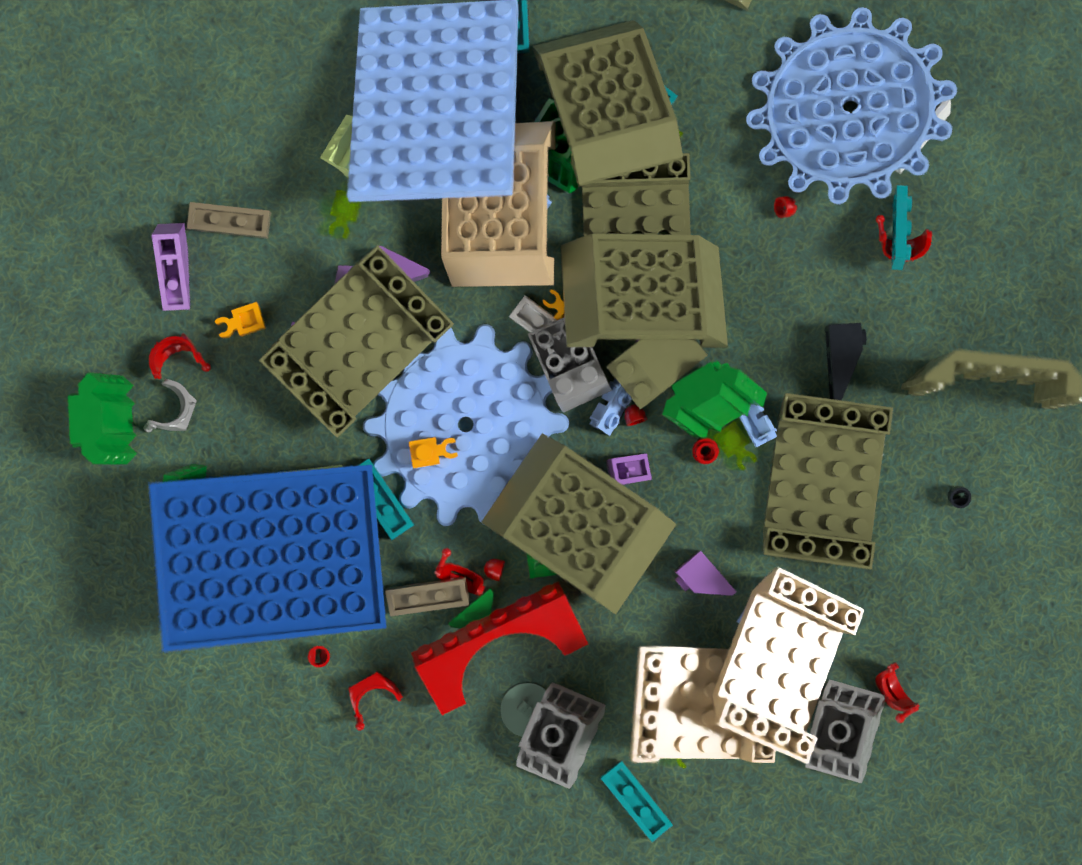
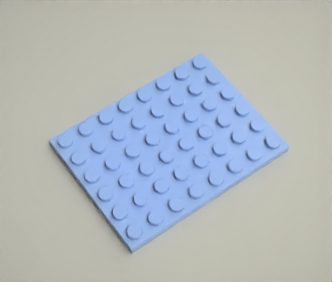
(434, 101)

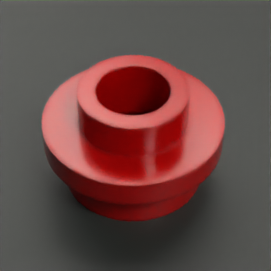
(710, 456)

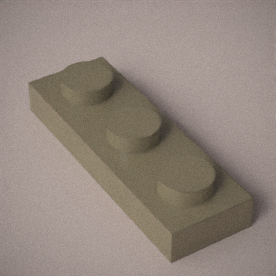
(228, 220)
(427, 596)

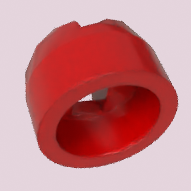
(783, 201)
(634, 415)
(494, 569)
(324, 656)

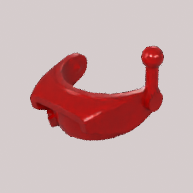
(919, 245)
(168, 347)
(444, 570)
(374, 681)
(901, 701)

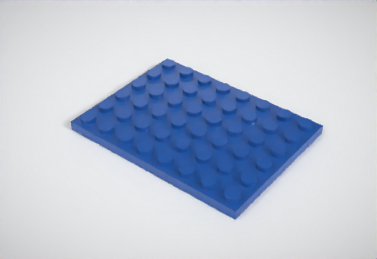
(267, 557)

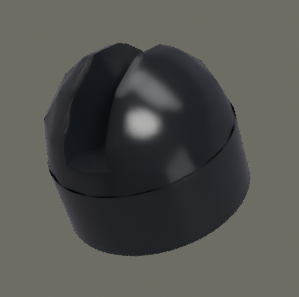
(959, 502)

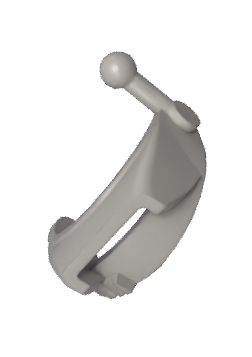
(187, 406)

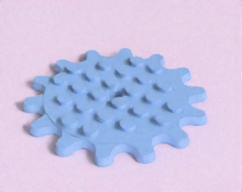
(860, 66)
(454, 384)

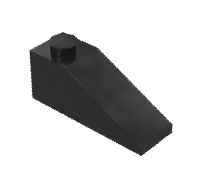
(843, 351)

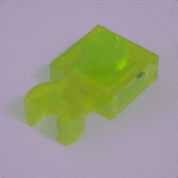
(344, 212)
(732, 442)

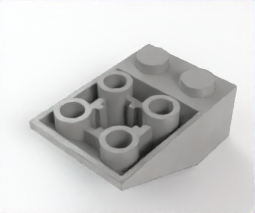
(575, 368)

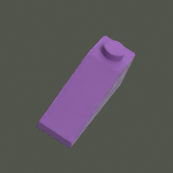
(172, 265)

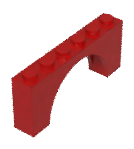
(445, 660)

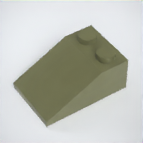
(654, 366)

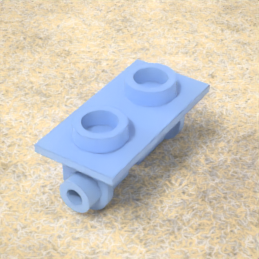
(607, 417)
(758, 426)

